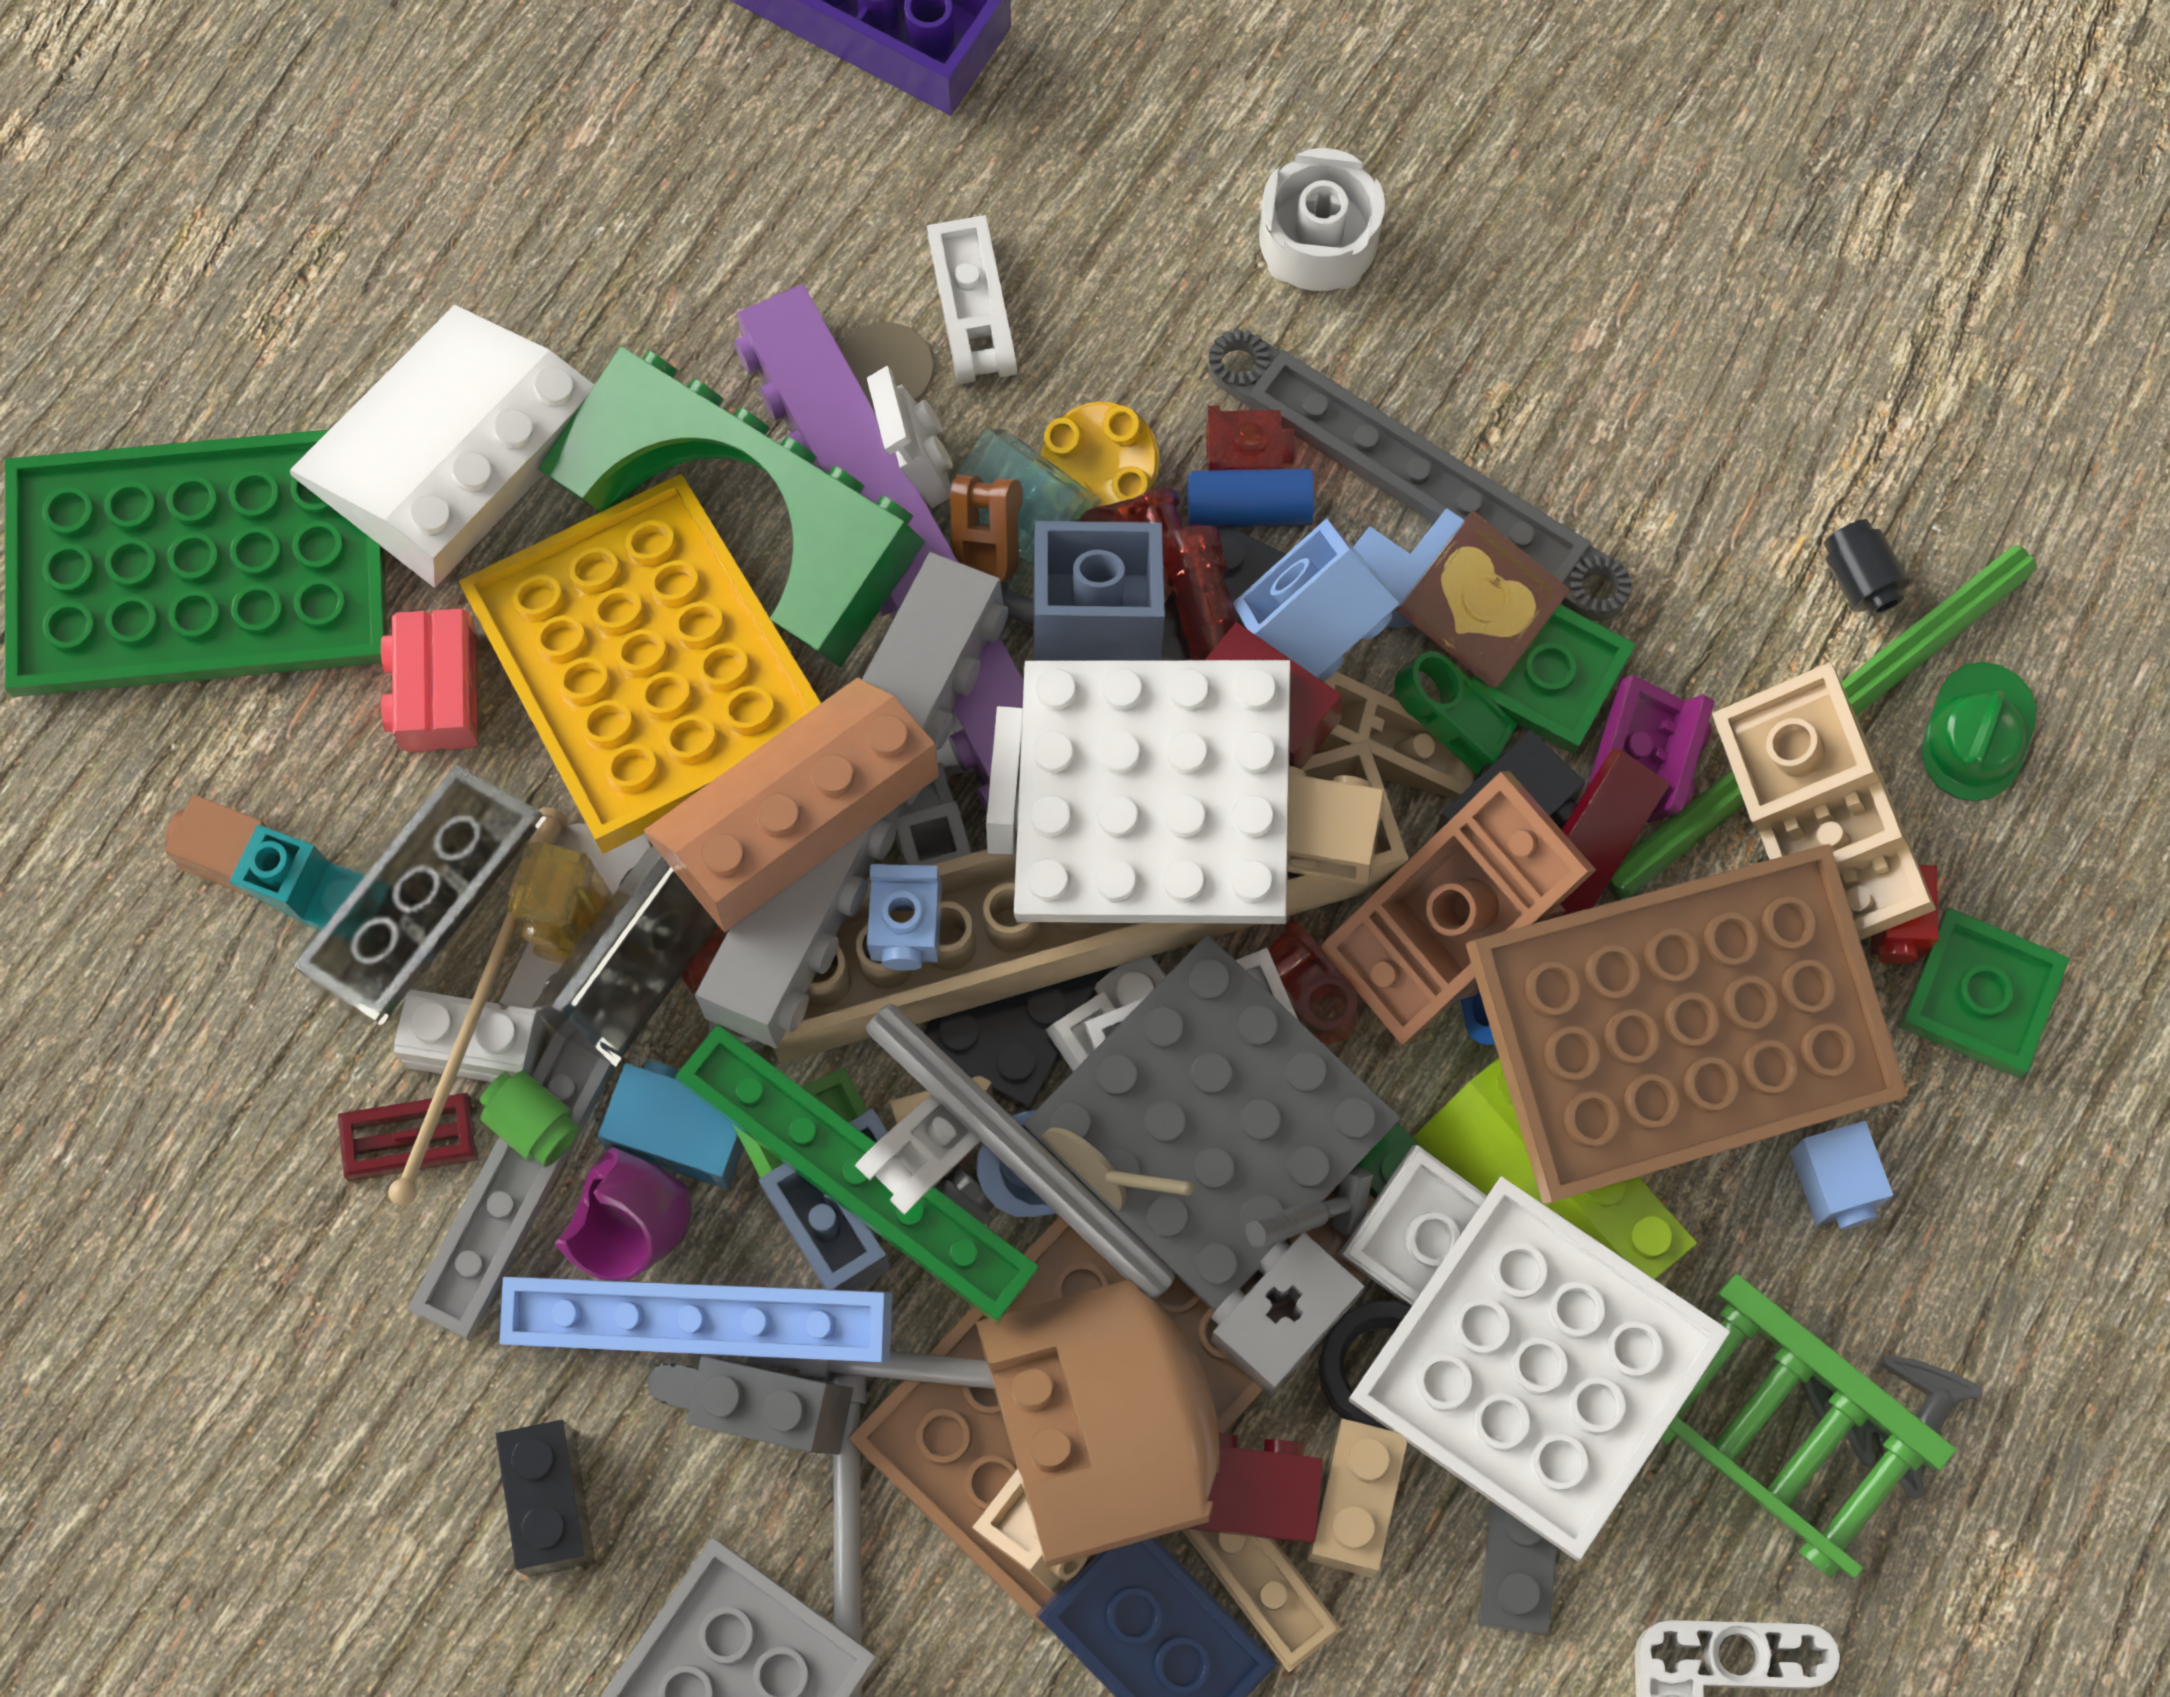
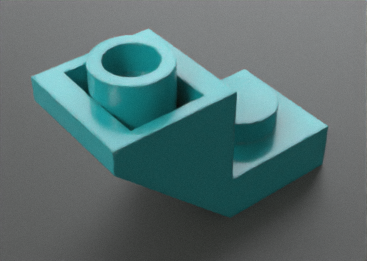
(293, 877)

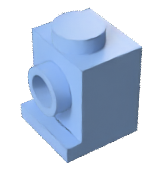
(904, 889)

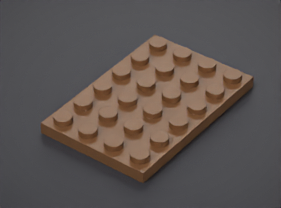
(1685, 1022)

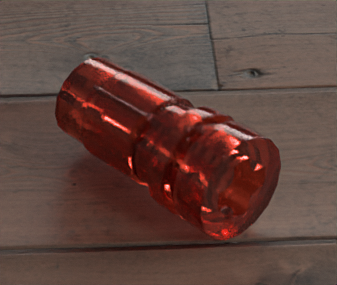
(1202, 599)

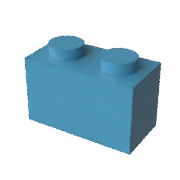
(670, 1126)

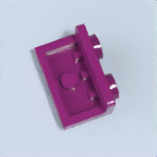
(1659, 734)

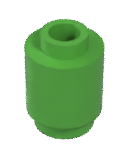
(528, 1117)

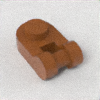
(984, 546)

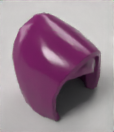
(626, 1217)

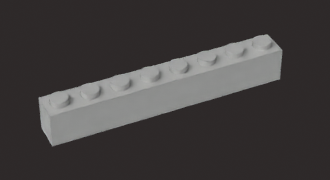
(926, 664)

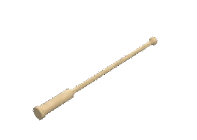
(403, 1190)

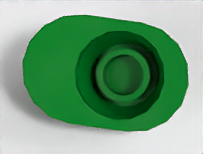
(1978, 731)

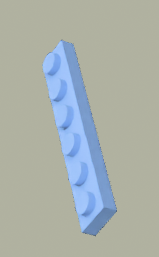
(697, 1318)

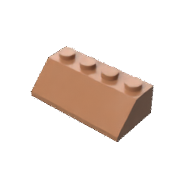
(795, 801)

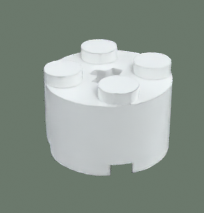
(1321, 220)

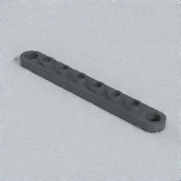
(1410, 465)

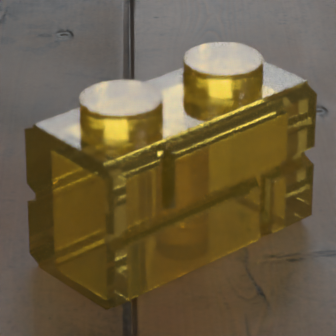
(556, 899)

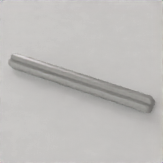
(1019, 1150)

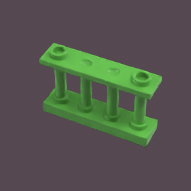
(1852, 1403)

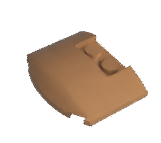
(1104, 1419)

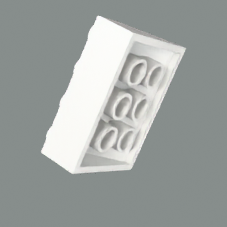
(445, 441)

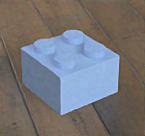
(1317, 602)

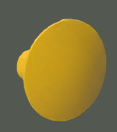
(1104, 450)

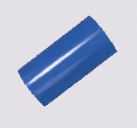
(1250, 498)

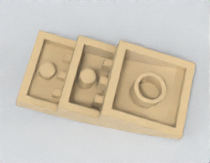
(1818, 784)

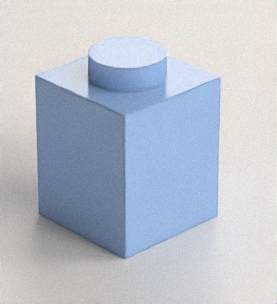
(1842, 1176)

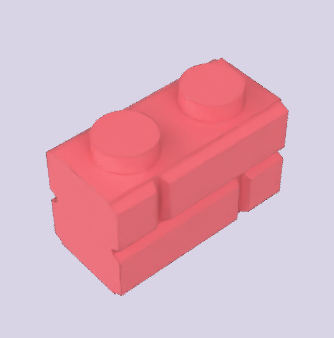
(431, 680)

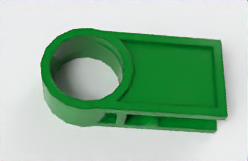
(1465, 717)

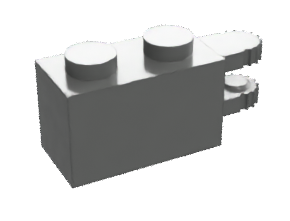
(756, 1403)

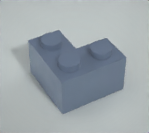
(829, 1237)

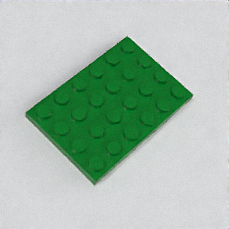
(181, 568)

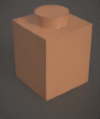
(209, 839)

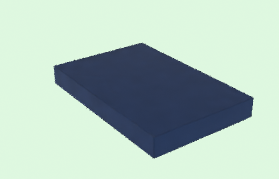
(1153, 1628)

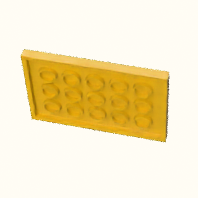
(639, 656)

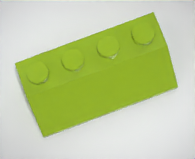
(1482, 1141)

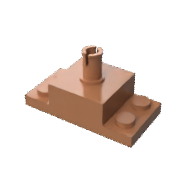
(1478, 876)

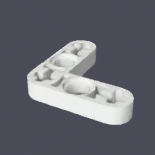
(1686, 1682)

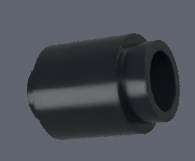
(1866, 568)

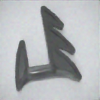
(1943, 1393)

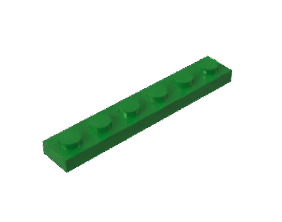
(825, 1153)

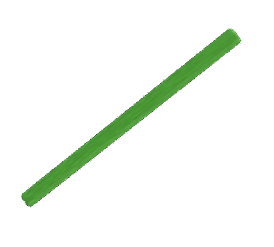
(1862, 689)

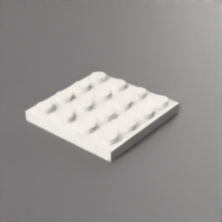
(1154, 792)
(1539, 1368)

